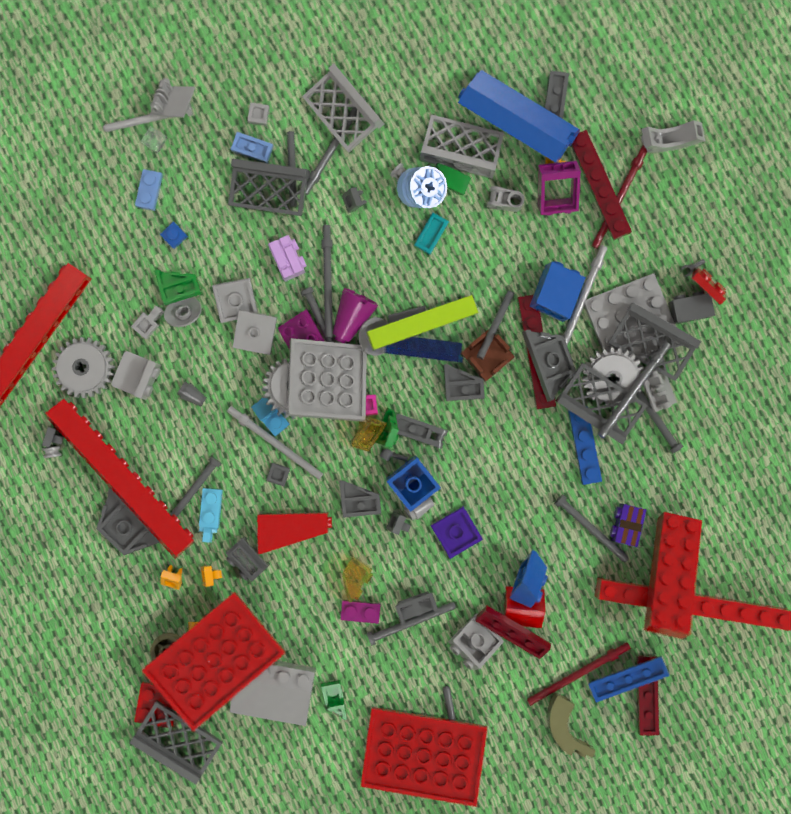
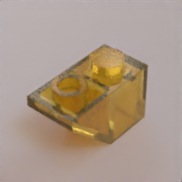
(354, 577)

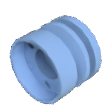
(413, 184)

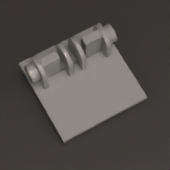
(171, 100)
(659, 391)

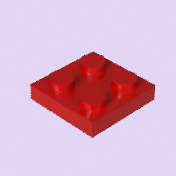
(704, 279)
(147, 697)

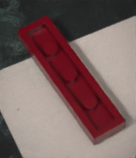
(513, 632)
(648, 704)

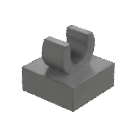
(352, 199)
(51, 437)
(397, 523)

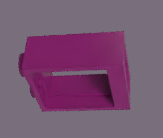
(558, 171)

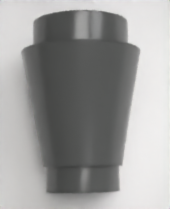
(191, 394)

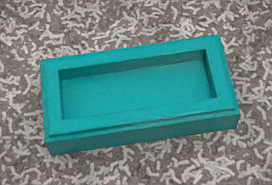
(431, 233)

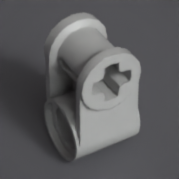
(503, 200)

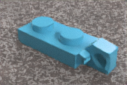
(210, 512)

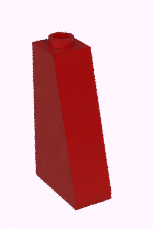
(289, 528)

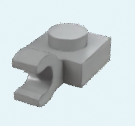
(146, 324)

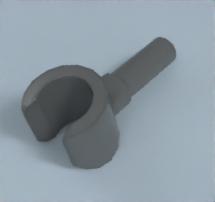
(692, 267)
(386, 454)

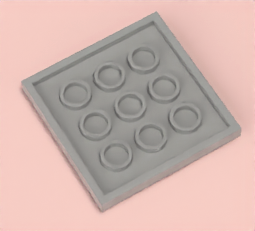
(610, 307)
(327, 380)

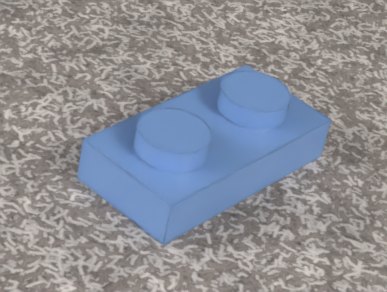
(252, 147)
(148, 190)

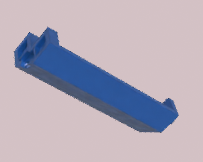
(518, 116)

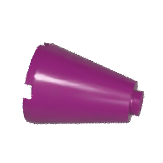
(351, 314)

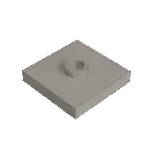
(232, 297)
(254, 332)

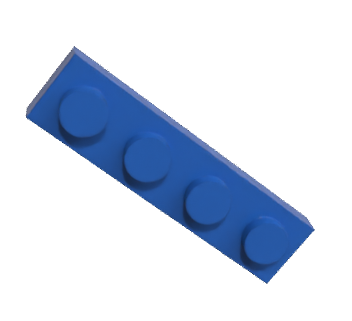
(585, 449)
(629, 679)

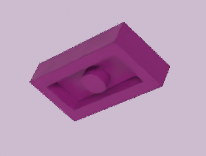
(360, 611)

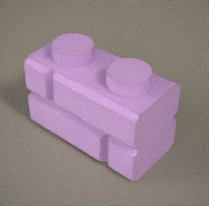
(286, 257)

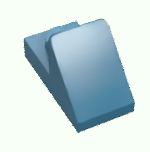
(274, 423)

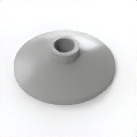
(183, 312)
(370, 324)

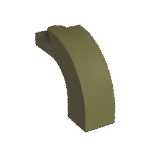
(557, 717)

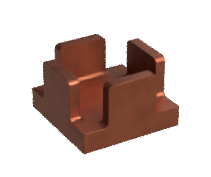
(495, 358)

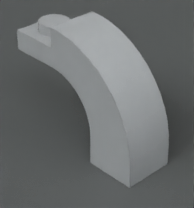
(672, 138)

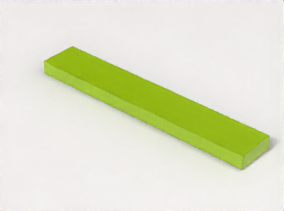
(422, 322)

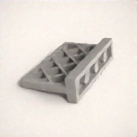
(357, 101)
(461, 161)

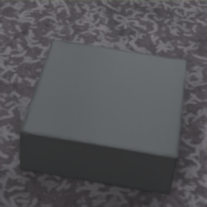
(278, 474)

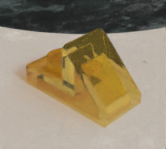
(368, 433)

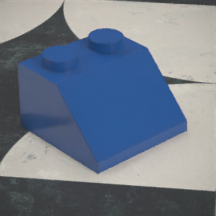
(412, 483)
(529, 580)

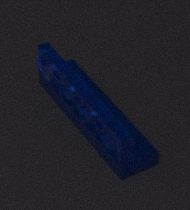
(427, 349)

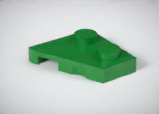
(177, 286)
(390, 433)

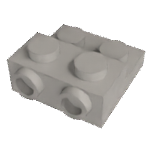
(475, 644)

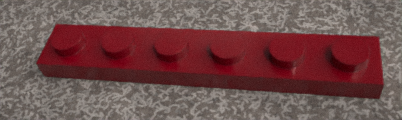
(600, 186)
(532, 321)

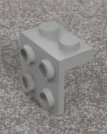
(136, 375)

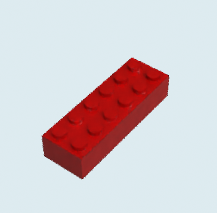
(673, 575)

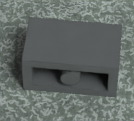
(692, 308)

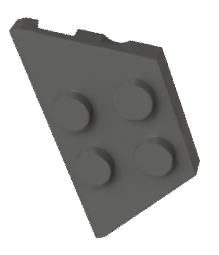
(550, 360)
(123, 527)

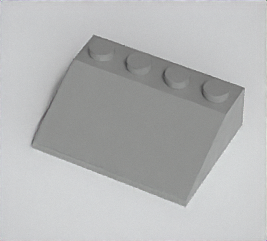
(278, 694)

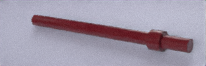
(636, 165)
(611, 654)

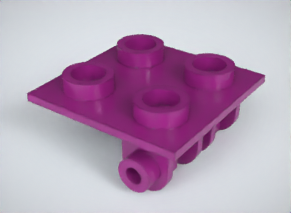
(300, 328)

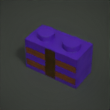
(628, 524)

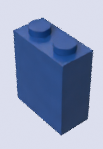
(557, 291)

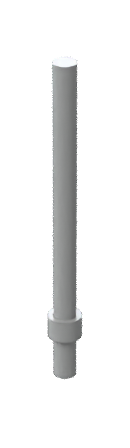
(596, 265)
(244, 420)

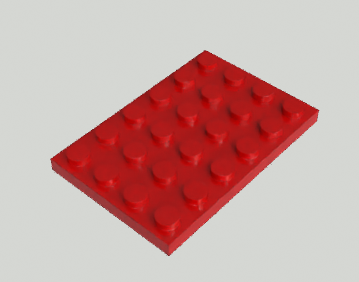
(213, 661)
(424, 756)

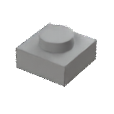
(258, 114)

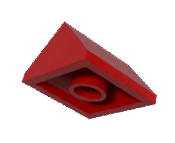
(523, 614)

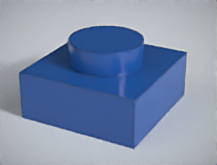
(173, 235)

